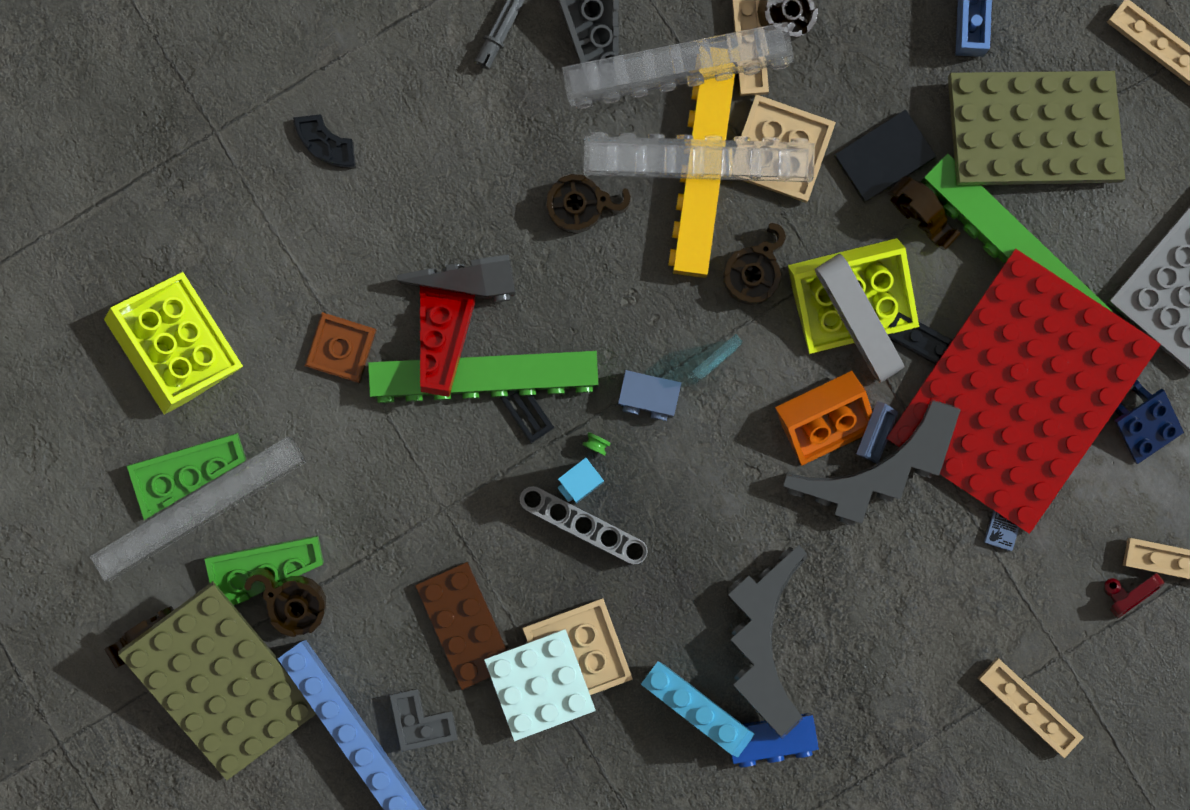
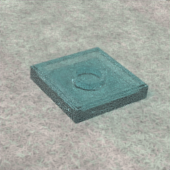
(716, 358)

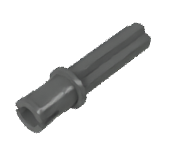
(497, 34)

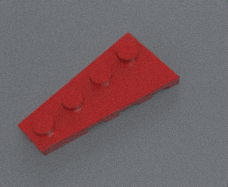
(442, 336)

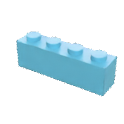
(697, 709)

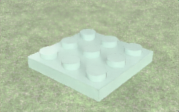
(540, 685)

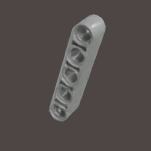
(859, 318)
(573, 514)

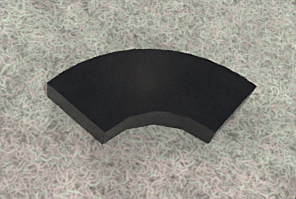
(323, 143)

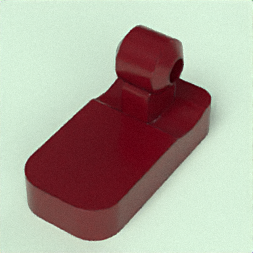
(1126, 602)

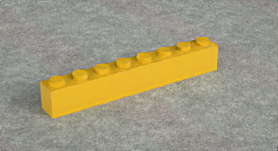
(700, 196)

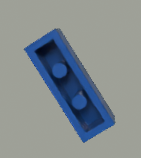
(769, 746)

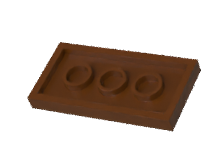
(462, 623)

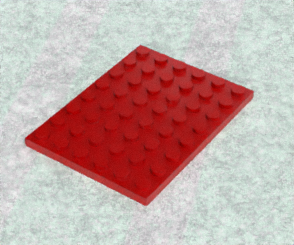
(1034, 388)

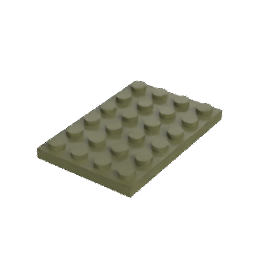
(1036, 128)
(218, 680)

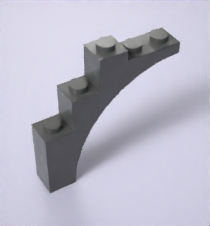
(852, 492)
(754, 641)

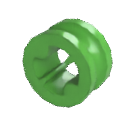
(596, 443)

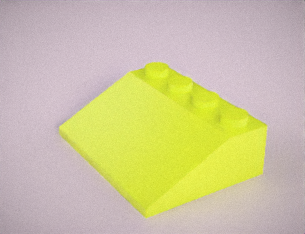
(885, 279)
(172, 342)

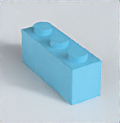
(579, 481)

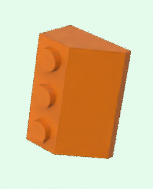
(826, 417)

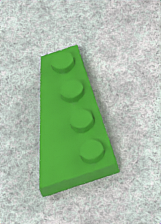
(176, 474)
(282, 559)

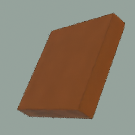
(340, 347)

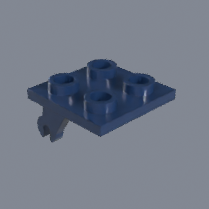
(1149, 424)

